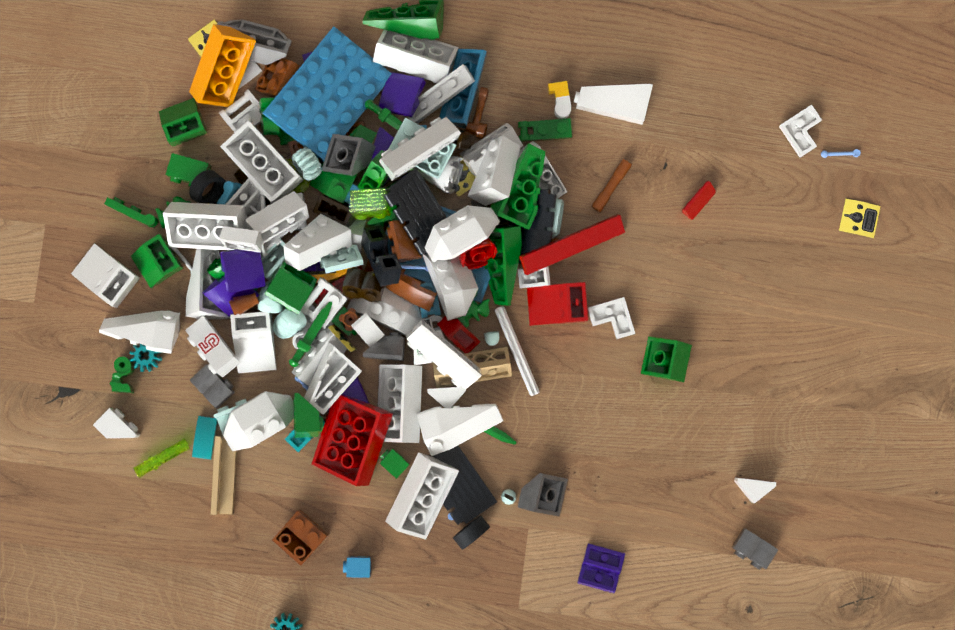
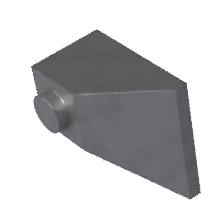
(347, 155)
(387, 348)
(543, 494)

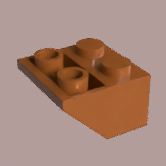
(276, 77)
(403, 246)
(300, 537)

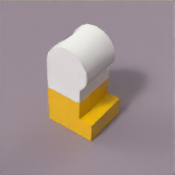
(562, 99)

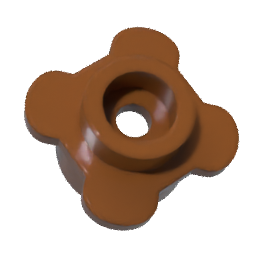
(345, 318)

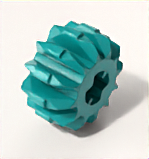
(144, 363)
(288, 622)

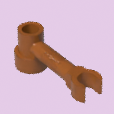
(477, 128)

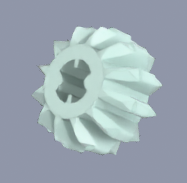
(306, 164)

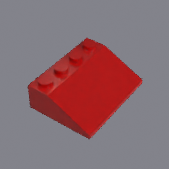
(352, 440)

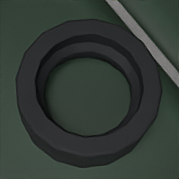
(199, 184)
(471, 532)

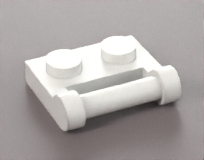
(250, 113)
(334, 296)

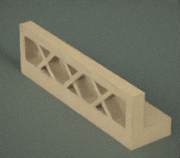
(490, 368)
(223, 477)

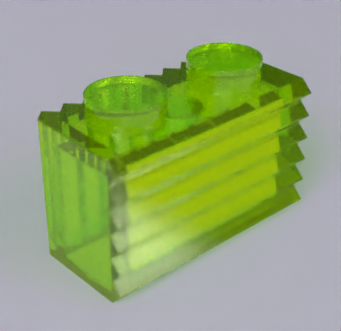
(369, 203)

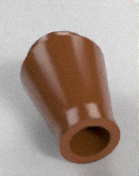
(243, 303)

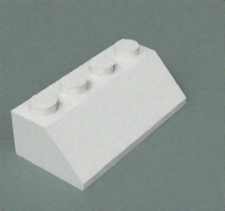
(415, 56)
(419, 148)
(261, 162)
(201, 224)
(443, 354)
(401, 394)
(421, 496)

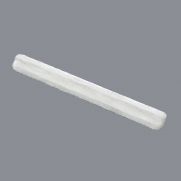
(517, 350)

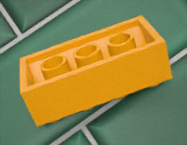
(221, 66)

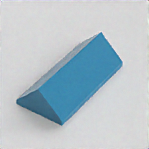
(460, 106)

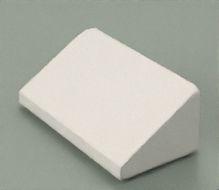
(241, 239)

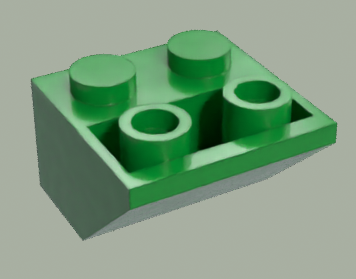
(182, 122)
(156, 260)
(290, 287)

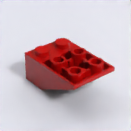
(557, 304)

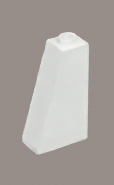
(616, 101)

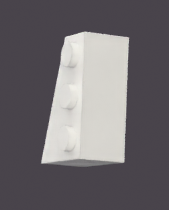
(474, 156)
(495, 172)
(278, 220)
(315, 241)
(330, 379)

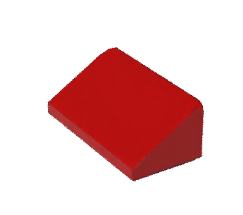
(699, 200)

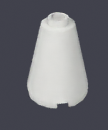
(450, 175)

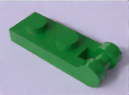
(545, 130)
(132, 212)

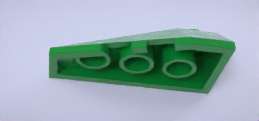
(417, 20)
(338, 185)
(522, 202)
(505, 264)

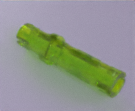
(164, 456)

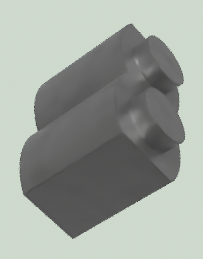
(212, 386)
(755, 549)

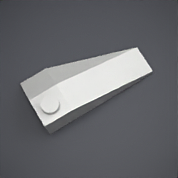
(196, 302)
(153, 329)
(449, 427)

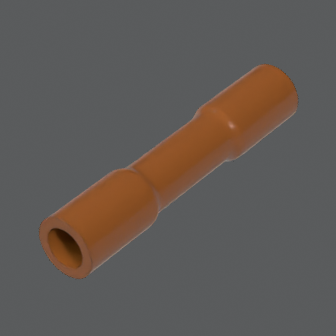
(618, 175)

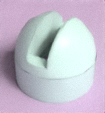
(491, 338)
(510, 492)

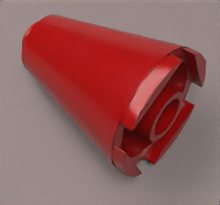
(478, 255)

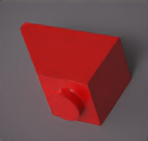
(459, 334)

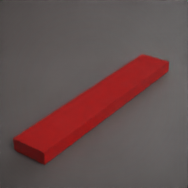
(572, 244)

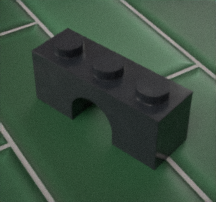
(385, 266)

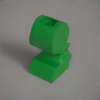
(268, 127)
(124, 368)

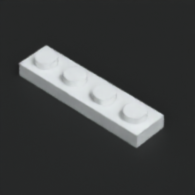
(442, 92)

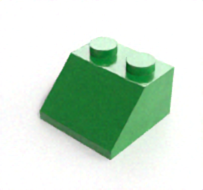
(666, 359)
(306, 418)

